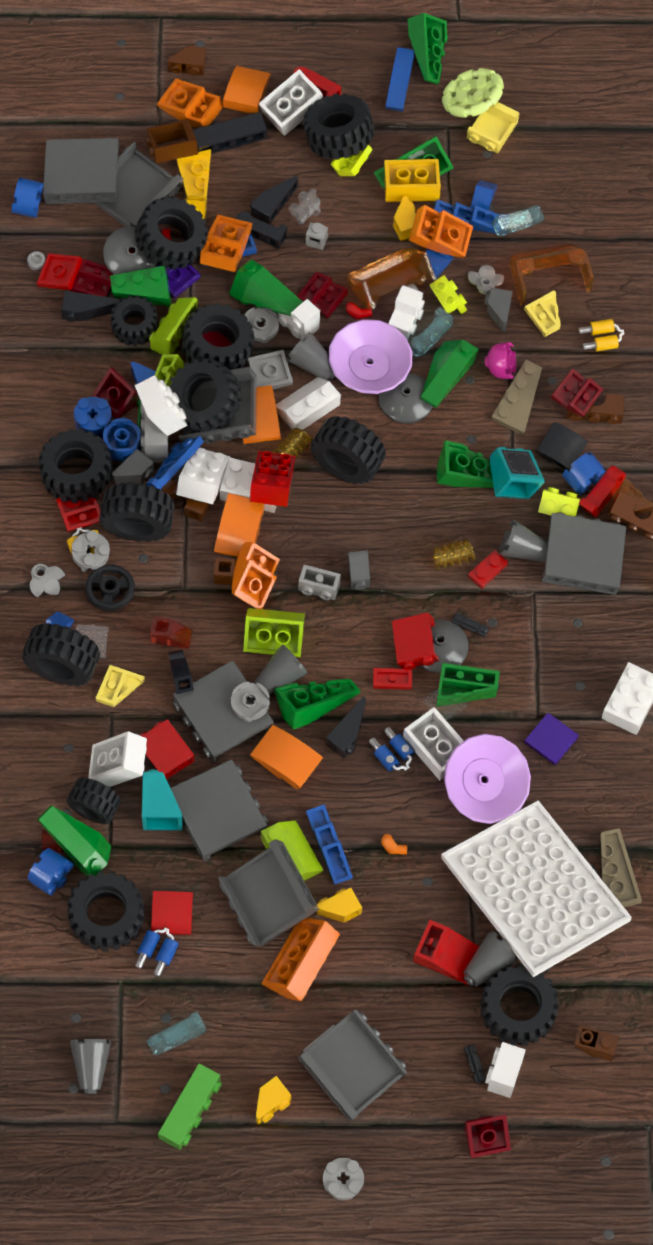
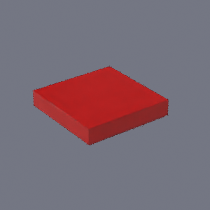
(59, 271)

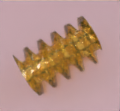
(294, 442)
(453, 553)

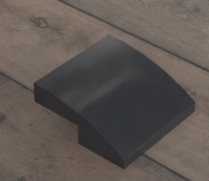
(561, 446)

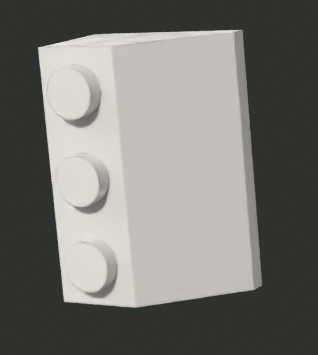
(308, 403)

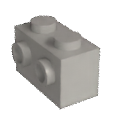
(319, 582)

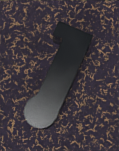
(265, 232)
(180, 671)

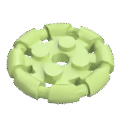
(459, 97)

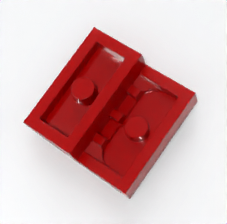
(79, 514)
(172, 911)

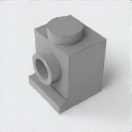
(319, 232)

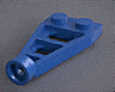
(178, 456)

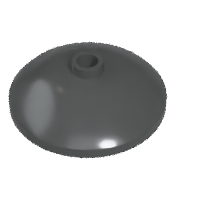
(117, 253)
(405, 407)
(454, 647)

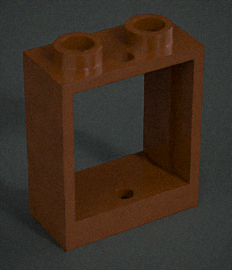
(170, 132)

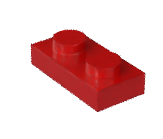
(488, 569)
(392, 678)

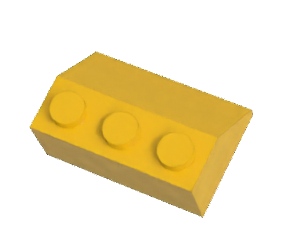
(412, 178)

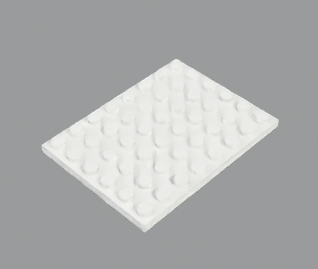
(536, 888)

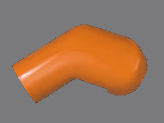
(391, 846)

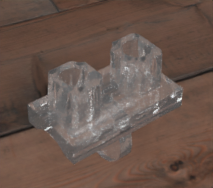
(308, 205)

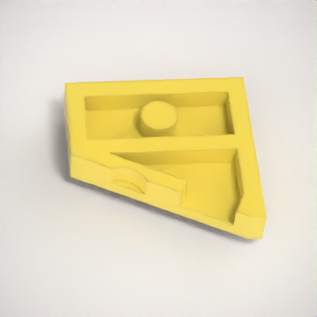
(545, 313)
(118, 685)

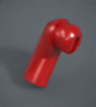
(356, 312)

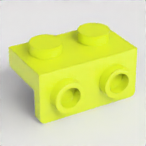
(351, 165)
(447, 296)
(555, 502)

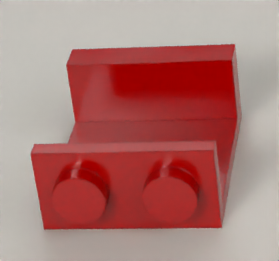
(414, 641)
(167, 749)

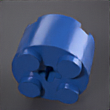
(27, 197)
(92, 415)
(122, 438)
(583, 473)
(50, 871)

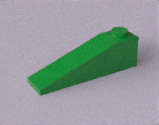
(428, 38)
(426, 150)
(259, 287)
(447, 368)
(463, 467)
(307, 703)
(80, 842)

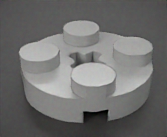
(270, 320)
(90, 540)
(247, 711)
(350, 1169)

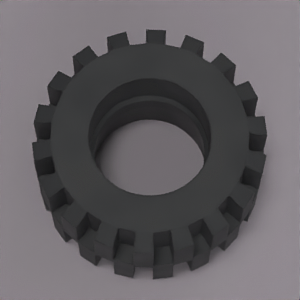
(133, 308)
(93, 800)

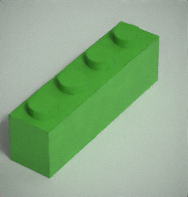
(190, 1106)

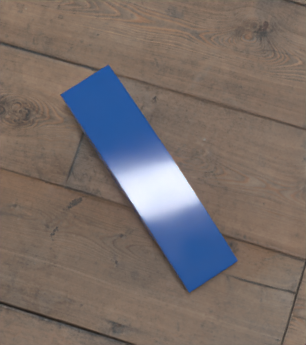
(400, 79)
(477, 217)
(329, 844)

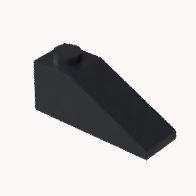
(273, 200)
(85, 306)
(345, 734)

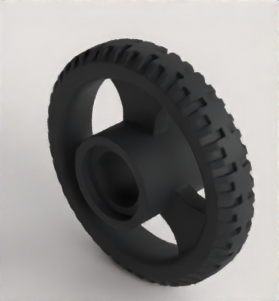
(109, 595)

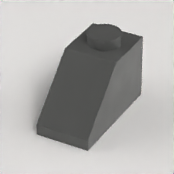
(499, 306)
(134, 469)
(358, 570)

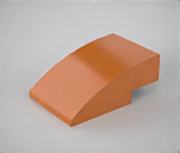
(246, 89)
(190, 102)
(441, 232)
(225, 243)
(266, 417)
(238, 524)
(254, 574)
(286, 757)

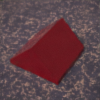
(117, 392)
(487, 1135)

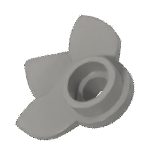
(485, 279)
(47, 582)

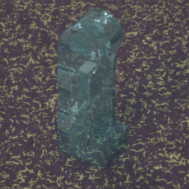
(517, 220)
(440, 325)
(177, 1034)

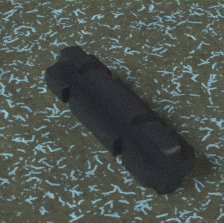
(470, 624)
(474, 1064)

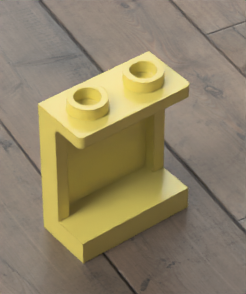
(493, 127)

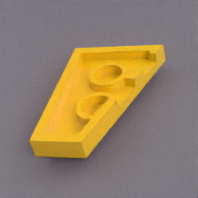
(195, 173)

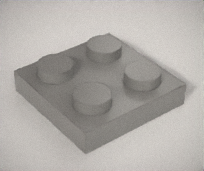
(271, 369)

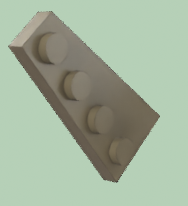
(518, 400)
(617, 869)

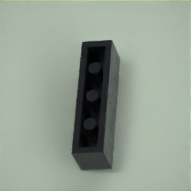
(231, 133)

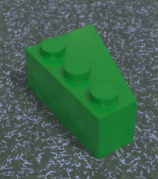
(146, 283)
(466, 684)

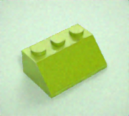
(171, 328)
(270, 629)
(297, 846)

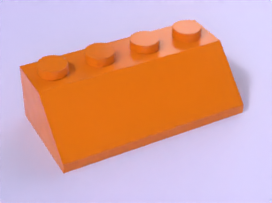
(301, 958)

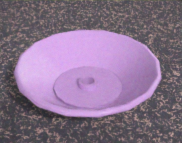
(374, 343)
(505, 776)

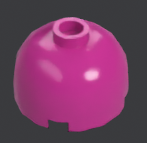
(501, 360)

